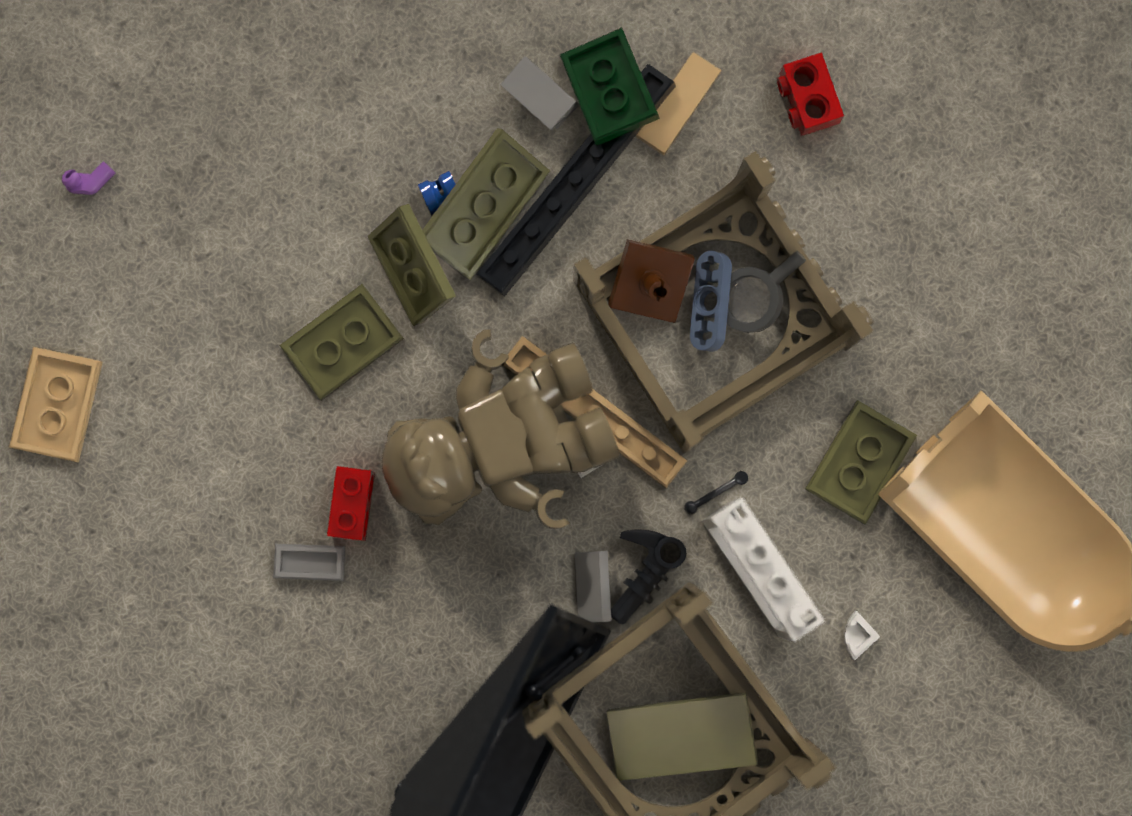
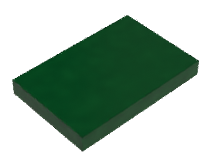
(609, 86)

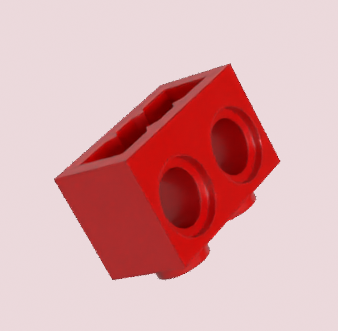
(818, 93)
(351, 503)

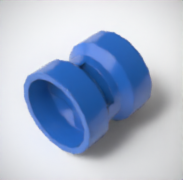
(431, 191)

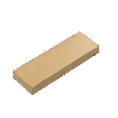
(691, 87)

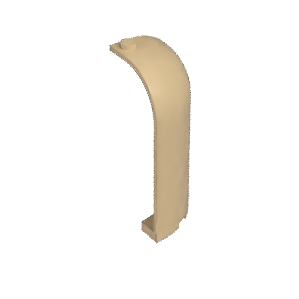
(1017, 530)

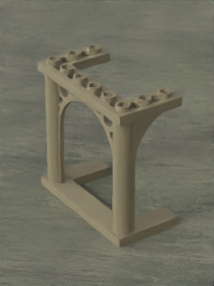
(836, 331)
(688, 607)

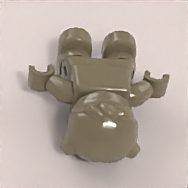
(502, 438)

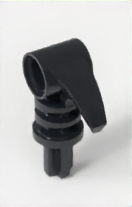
(650, 576)

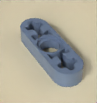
(701, 290)

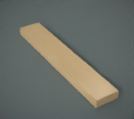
(632, 439)

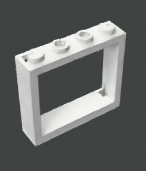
(763, 571)

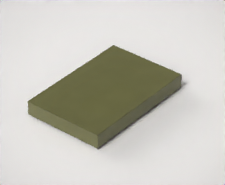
(411, 265)
(341, 342)
(860, 462)

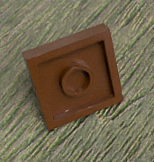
(651, 281)

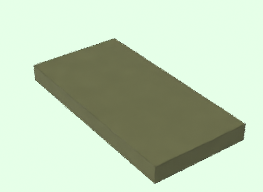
(484, 203)
(682, 736)

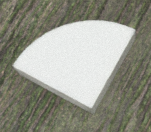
(858, 635)

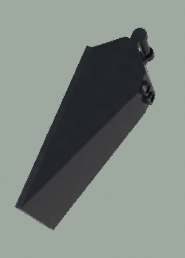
(474, 762)

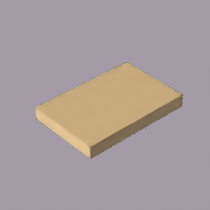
(55, 404)

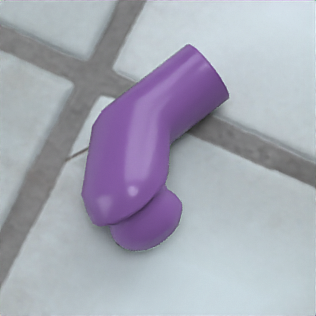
(87, 183)

